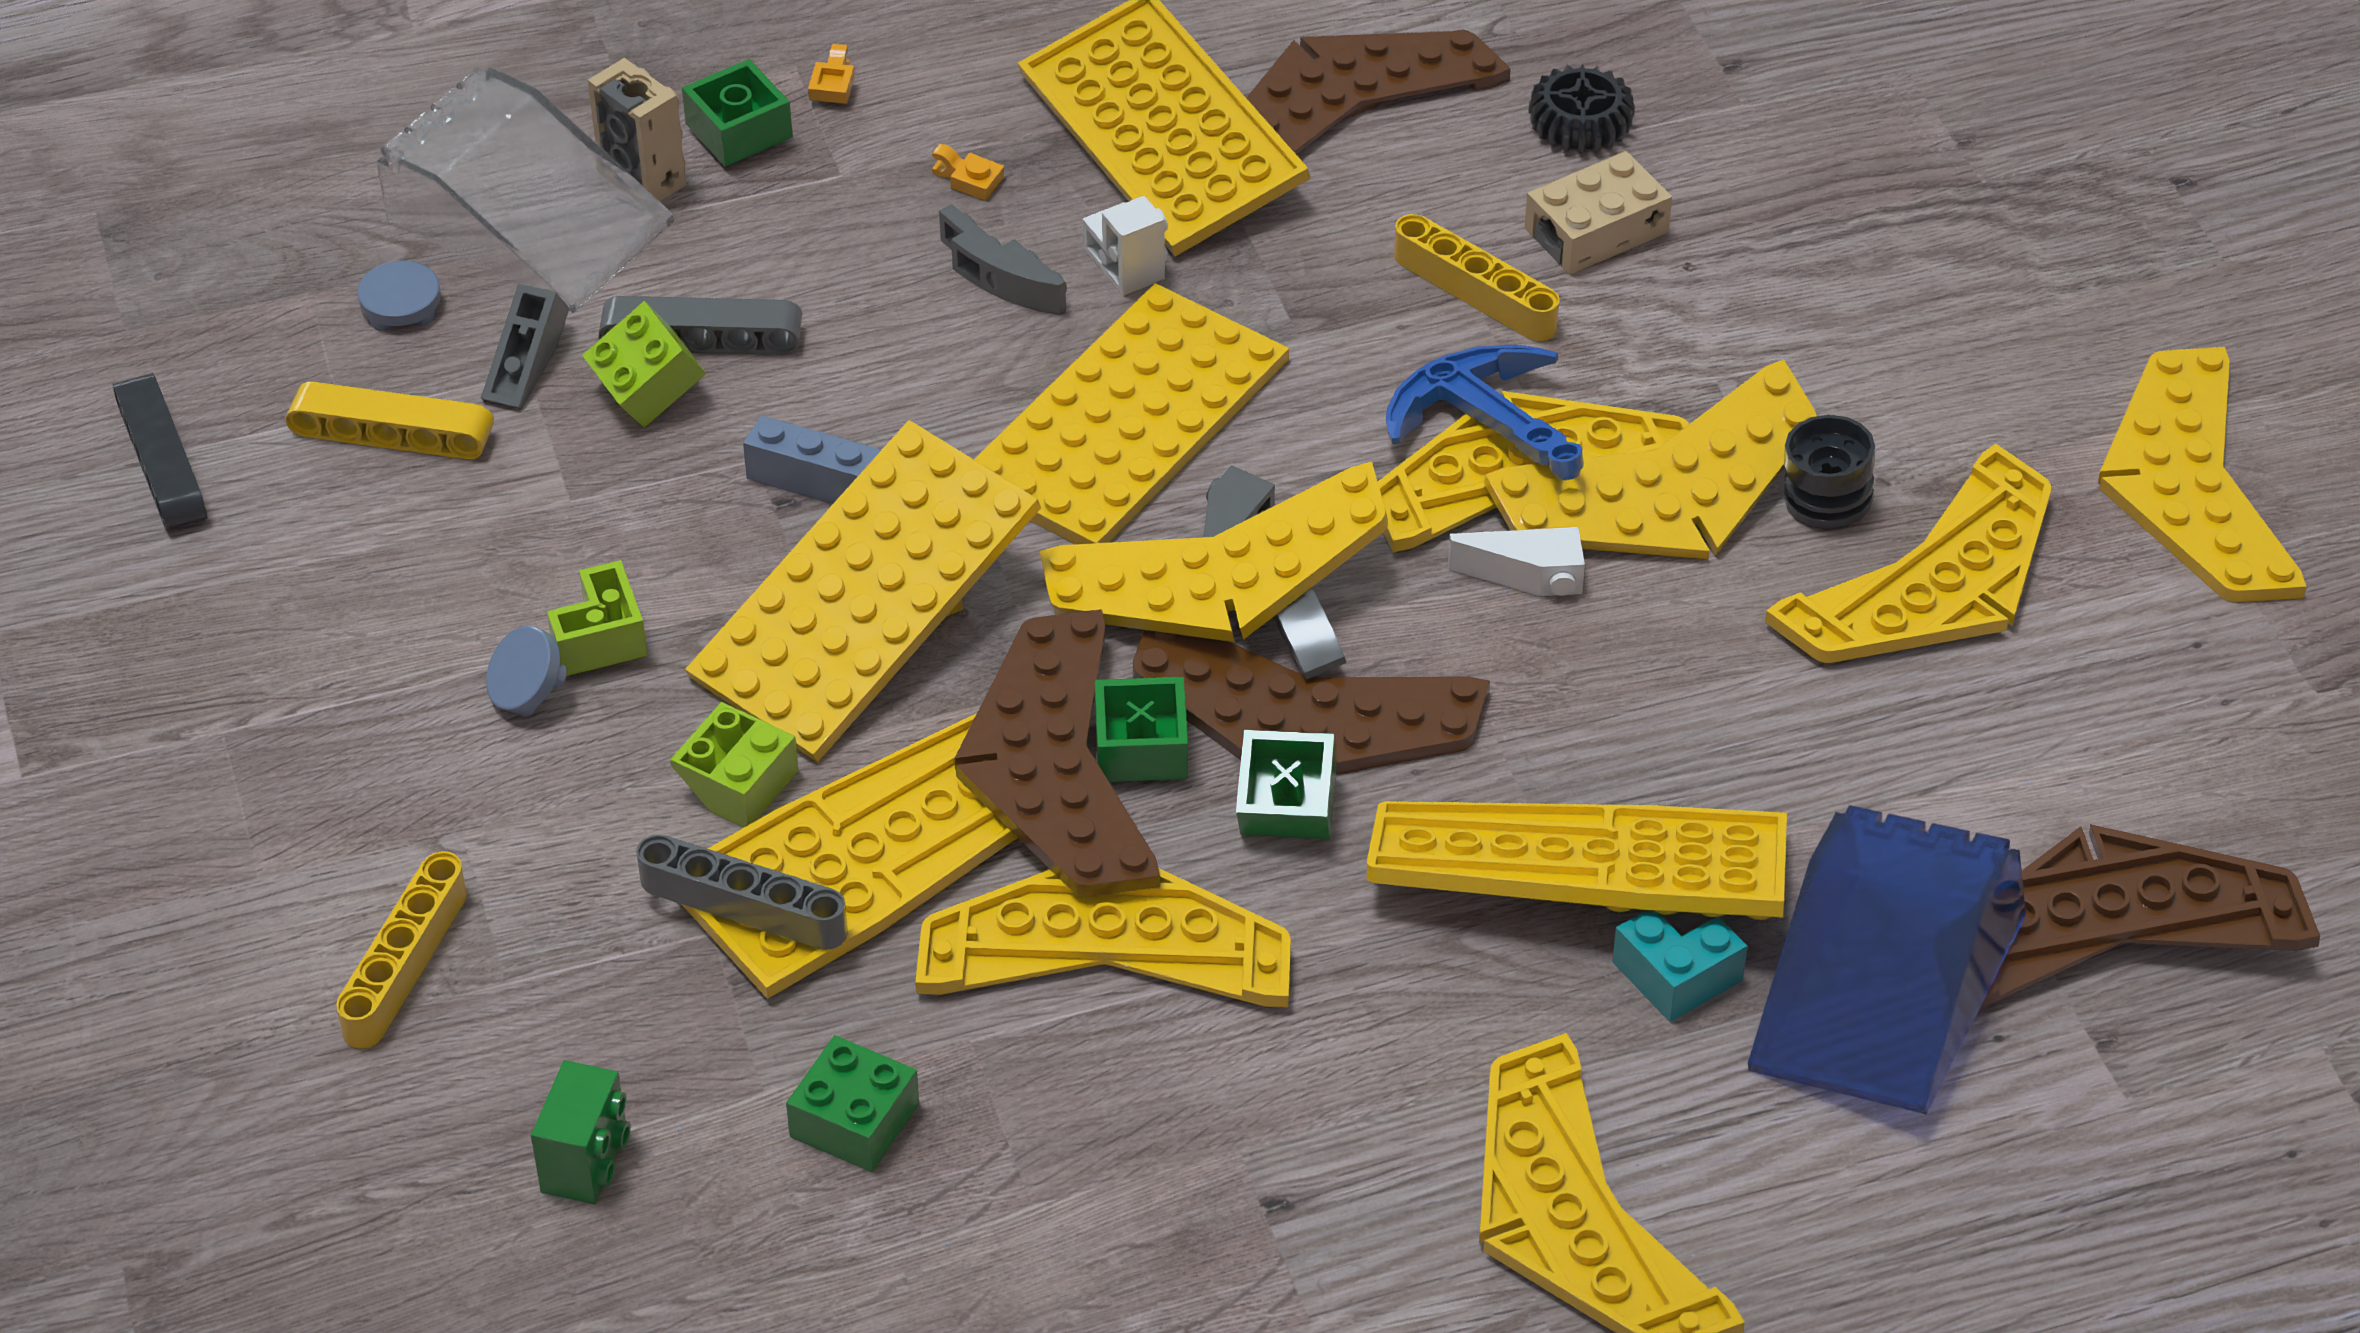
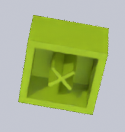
(644, 364)

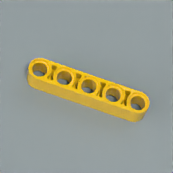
(1476, 277)
(390, 420)
(401, 950)

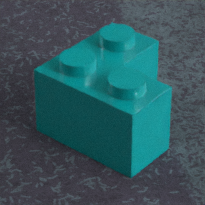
(1677, 969)

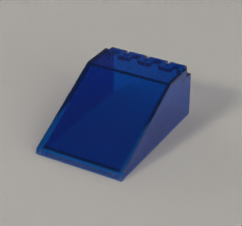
(1888, 957)

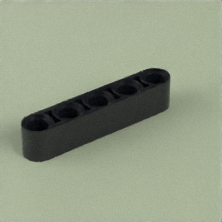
(159, 451)

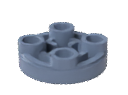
(399, 294)
(524, 670)

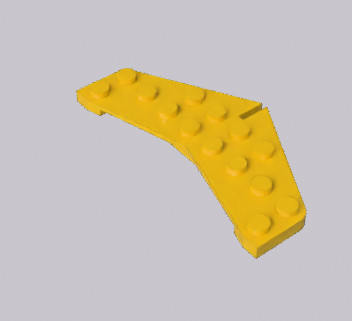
(1445, 478)
(2174, 485)
(1655, 498)
(1248, 568)
(1947, 588)
(1157, 932)
(1558, 1219)

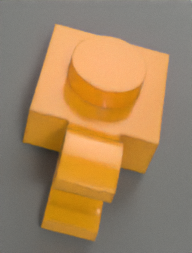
(832, 79)
(969, 175)

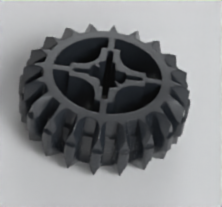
(1581, 108)

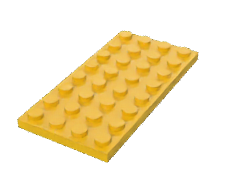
(1164, 120)
(1131, 413)
(863, 589)

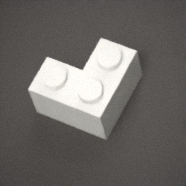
(1128, 244)

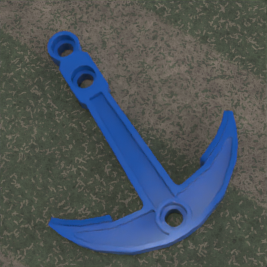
(1458, 382)

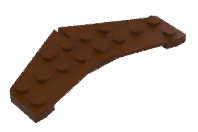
(1347, 74)
(1371, 717)
(1034, 765)
(2146, 895)

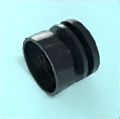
(1829, 471)

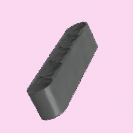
(718, 323)
(742, 891)

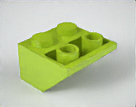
(737, 764)

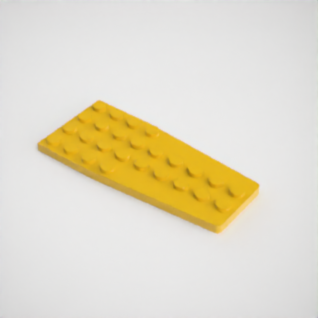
(877, 838)
(1587, 854)

